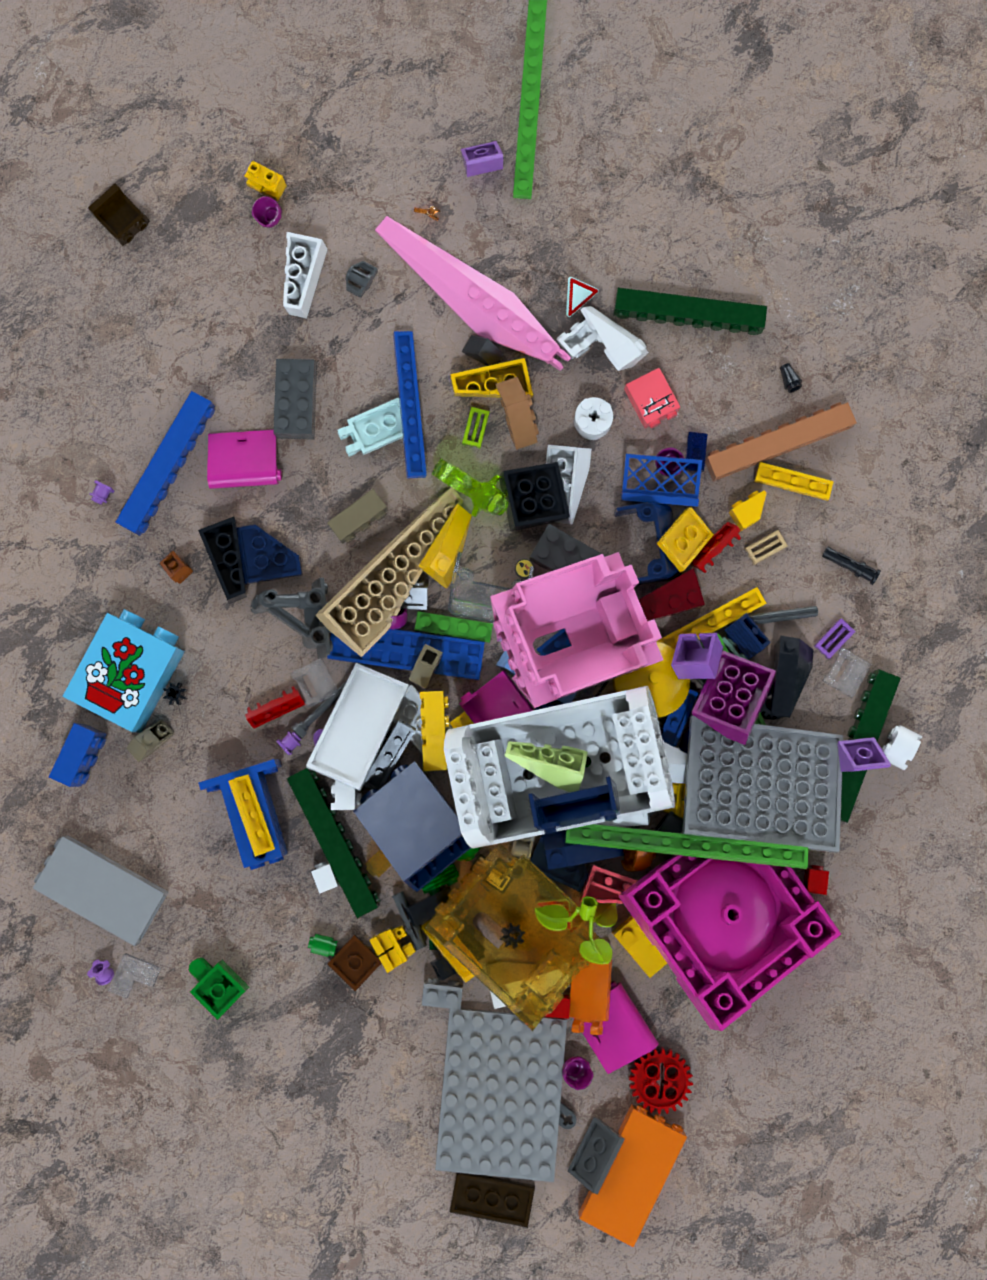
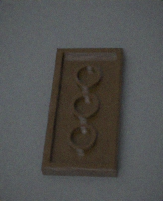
(492, 1199)

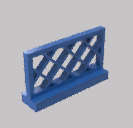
(661, 497)

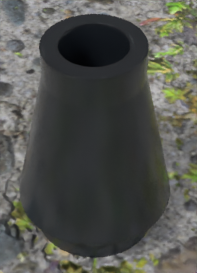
(791, 380)

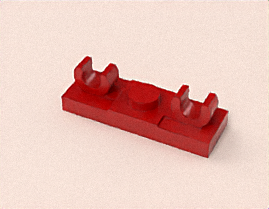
(715, 545)
(274, 708)

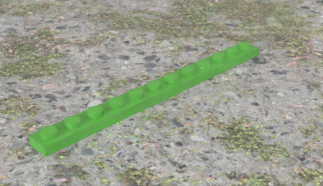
(530, 99)
(689, 845)

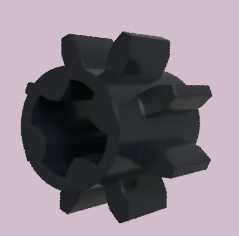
(180, 696)
(514, 930)

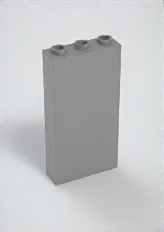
(100, 889)

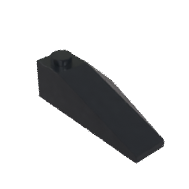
(792, 665)

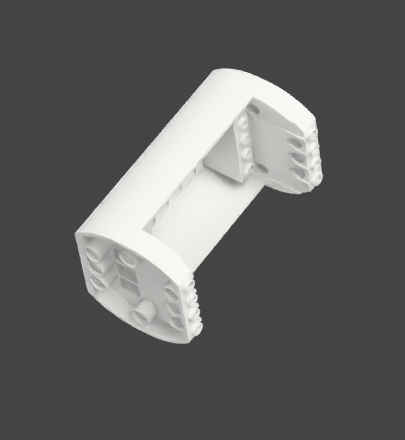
(494, 793)

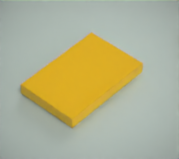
(685, 539)

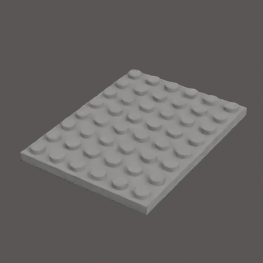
(769, 791)
(501, 1095)

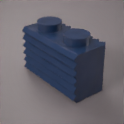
(747, 636)

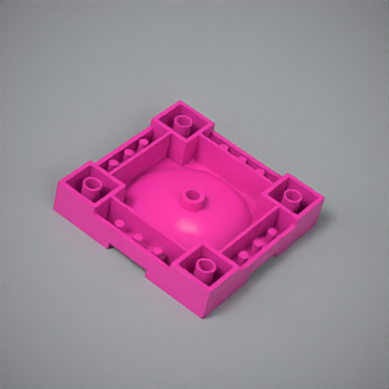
(723, 960)

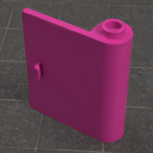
(242, 459)
(495, 700)
(624, 1035)

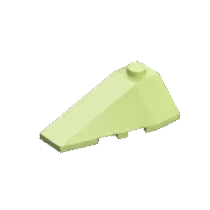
(557, 766)

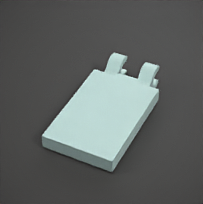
(373, 428)

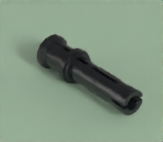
(859, 569)

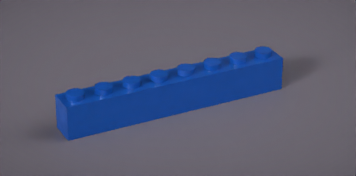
(165, 463)

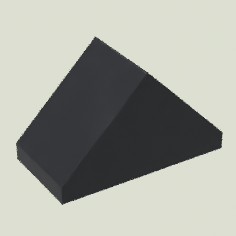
(483, 350)

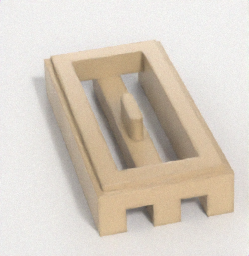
(752, 554)

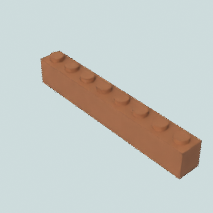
(780, 441)

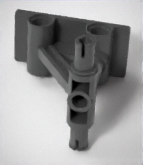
(274, 604)

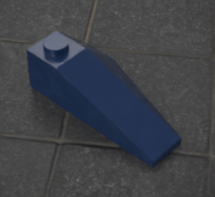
(563, 854)

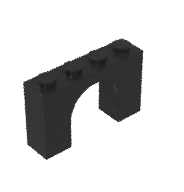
(423, 911)

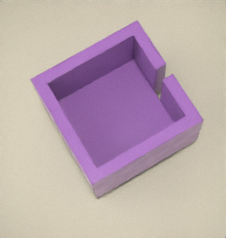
(693, 660)

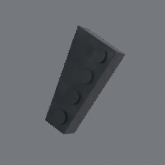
(224, 552)

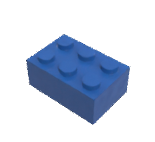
(78, 755)

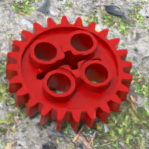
(678, 1081)

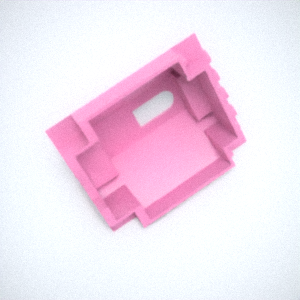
(600, 617)

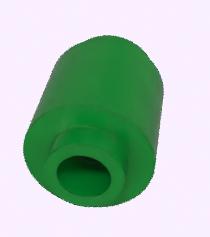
(322, 945)

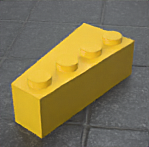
(483, 380)
(433, 729)

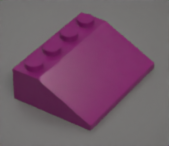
(735, 697)

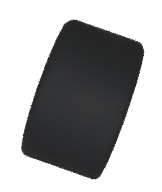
(670, 823)

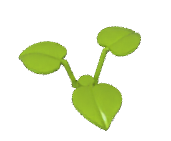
(604, 914)

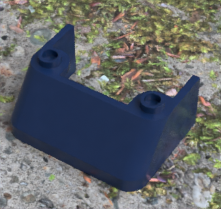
(662, 515)
(575, 807)

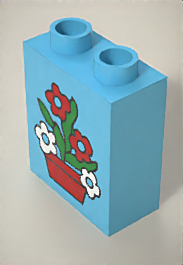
(125, 671)

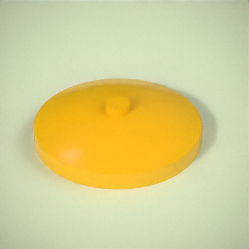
(665, 687)

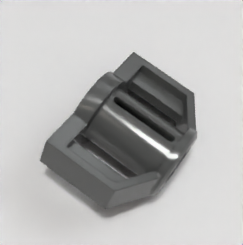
(360, 278)

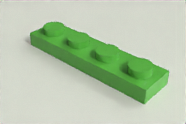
(453, 627)

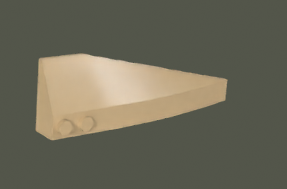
(366, 603)

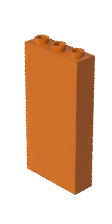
(634, 1176)

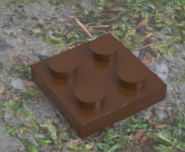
(355, 962)

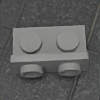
(418, 596)
(442, 994)

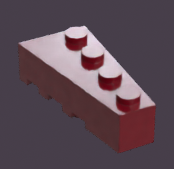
(673, 598)

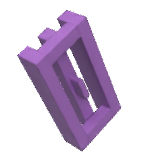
(822, 650)

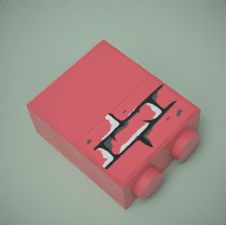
(652, 398)

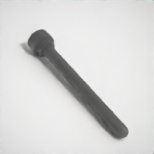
(301, 727)

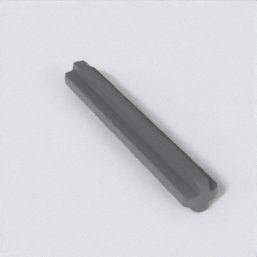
(785, 615)

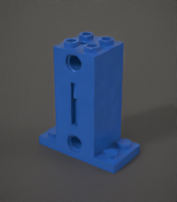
(259, 783)

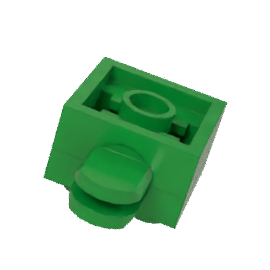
(216, 986)

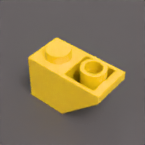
(748, 512)

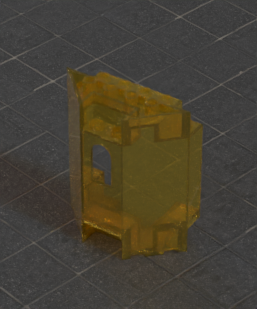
(508, 891)

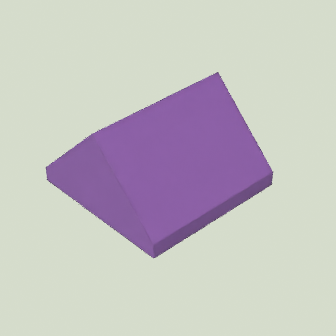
(482, 158)
(861, 755)

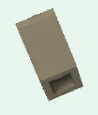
(425, 665)
(149, 740)

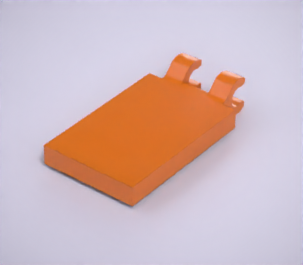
(591, 997)

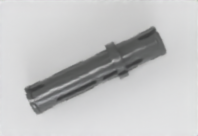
(418, 942)

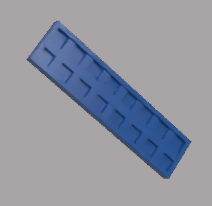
(402, 648)

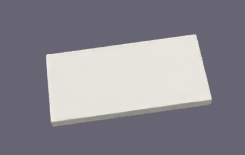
(357, 726)

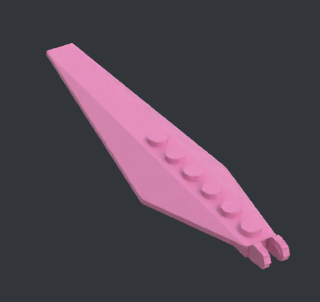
(475, 298)

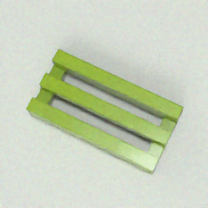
(472, 443)

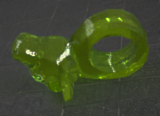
(484, 495)

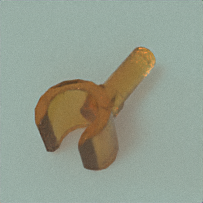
(430, 212)

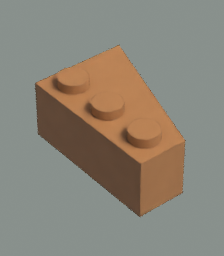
(518, 413)

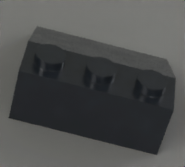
(534, 496)

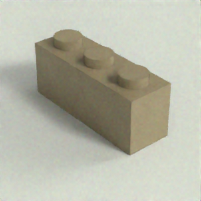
(358, 517)

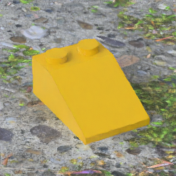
(639, 947)

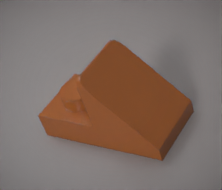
(176, 567)

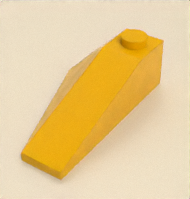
(442, 554)

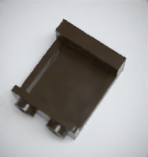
(118, 215)

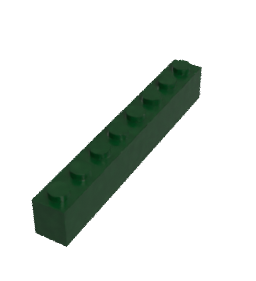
(690, 311)
(868, 724)
(333, 842)

